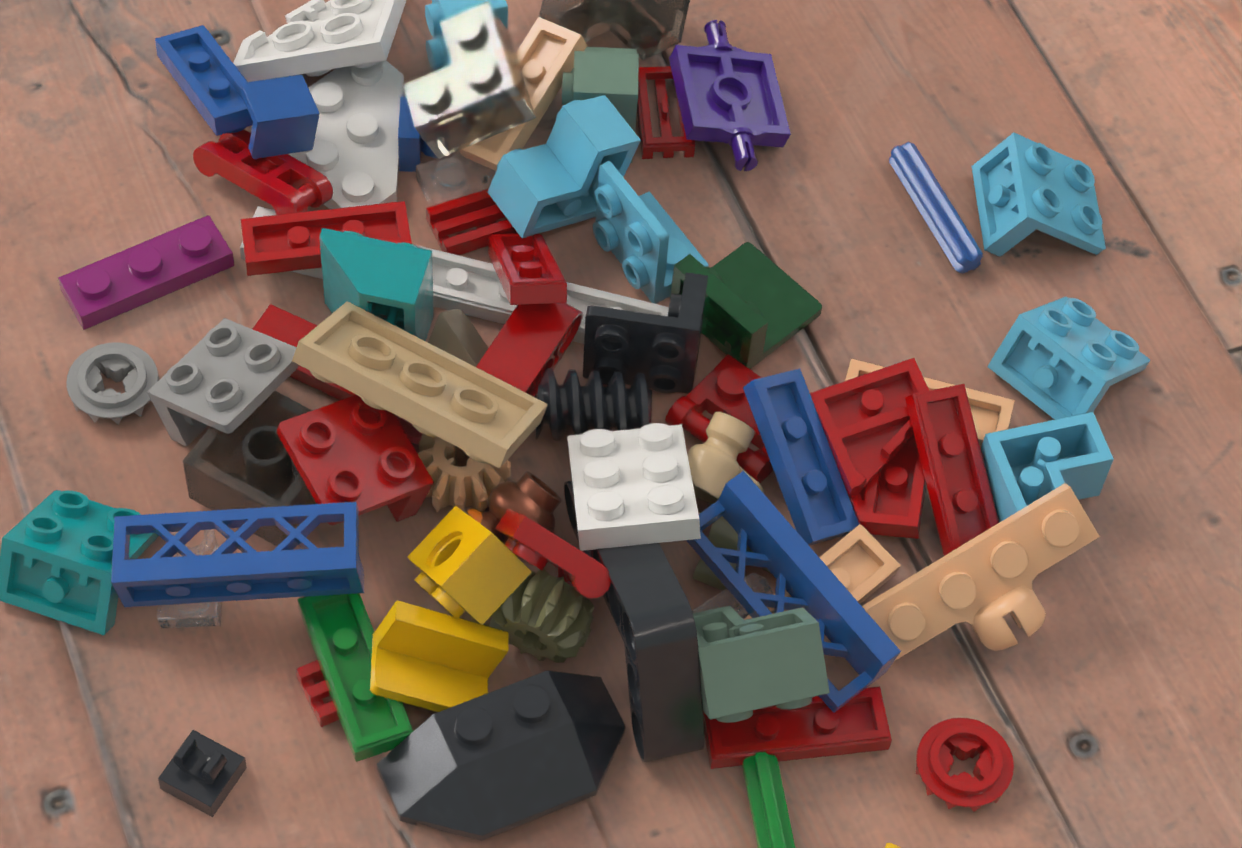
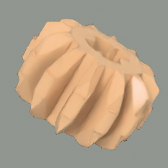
(457, 477)

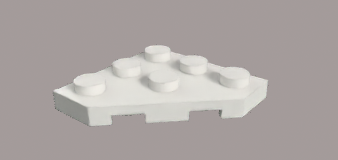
(322, 39)
(357, 134)

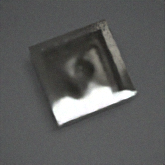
(249, 466)

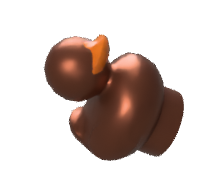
(527, 496)

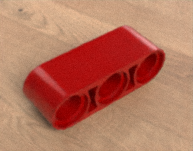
(530, 343)

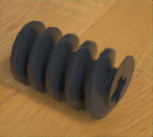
(593, 403)

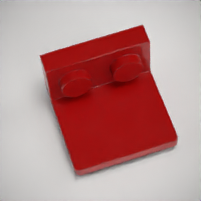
(358, 457)

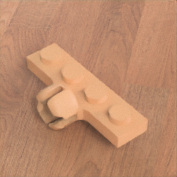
(987, 577)

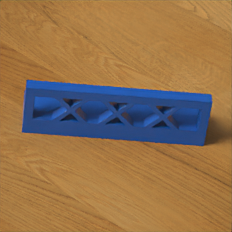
(237, 575)
(802, 575)

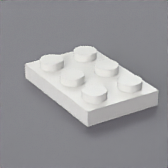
(632, 487)

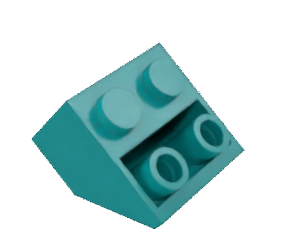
(380, 278)

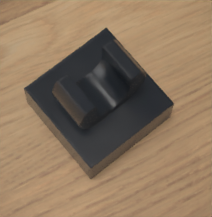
(202, 773)

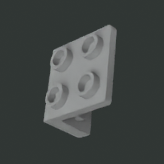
(221, 381)

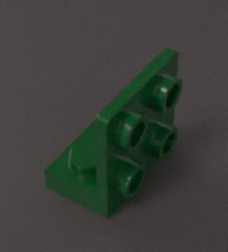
(749, 303)

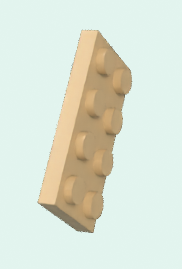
(420, 384)

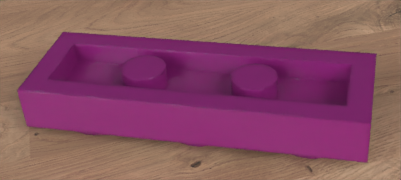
(146, 272)

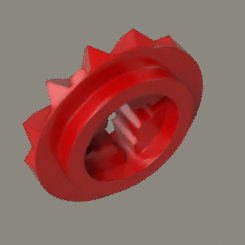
(964, 739)

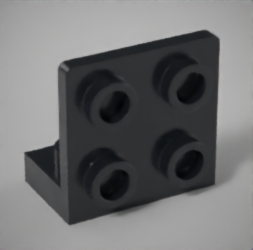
(649, 343)

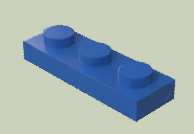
(206, 78)
(801, 456)

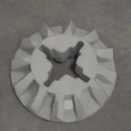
(120, 363)

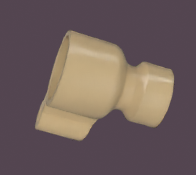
(715, 460)

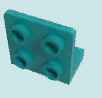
(62, 560)

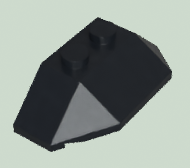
(506, 756)

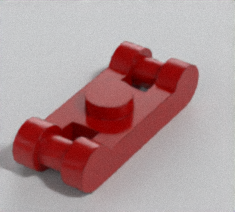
(276, 180)

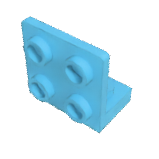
(1033, 188)
(639, 234)
(1065, 357)

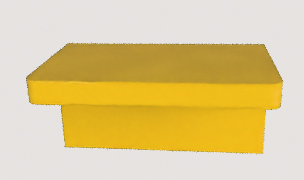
(433, 657)

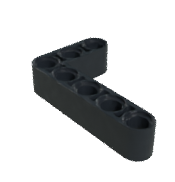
(658, 646)

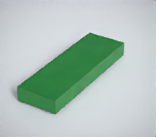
(343, 648)

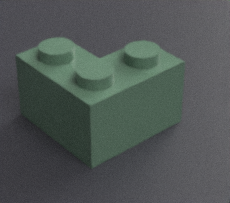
(607, 73)
(758, 662)

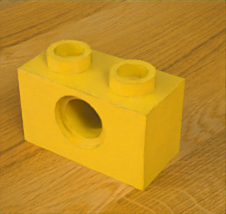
(467, 567)

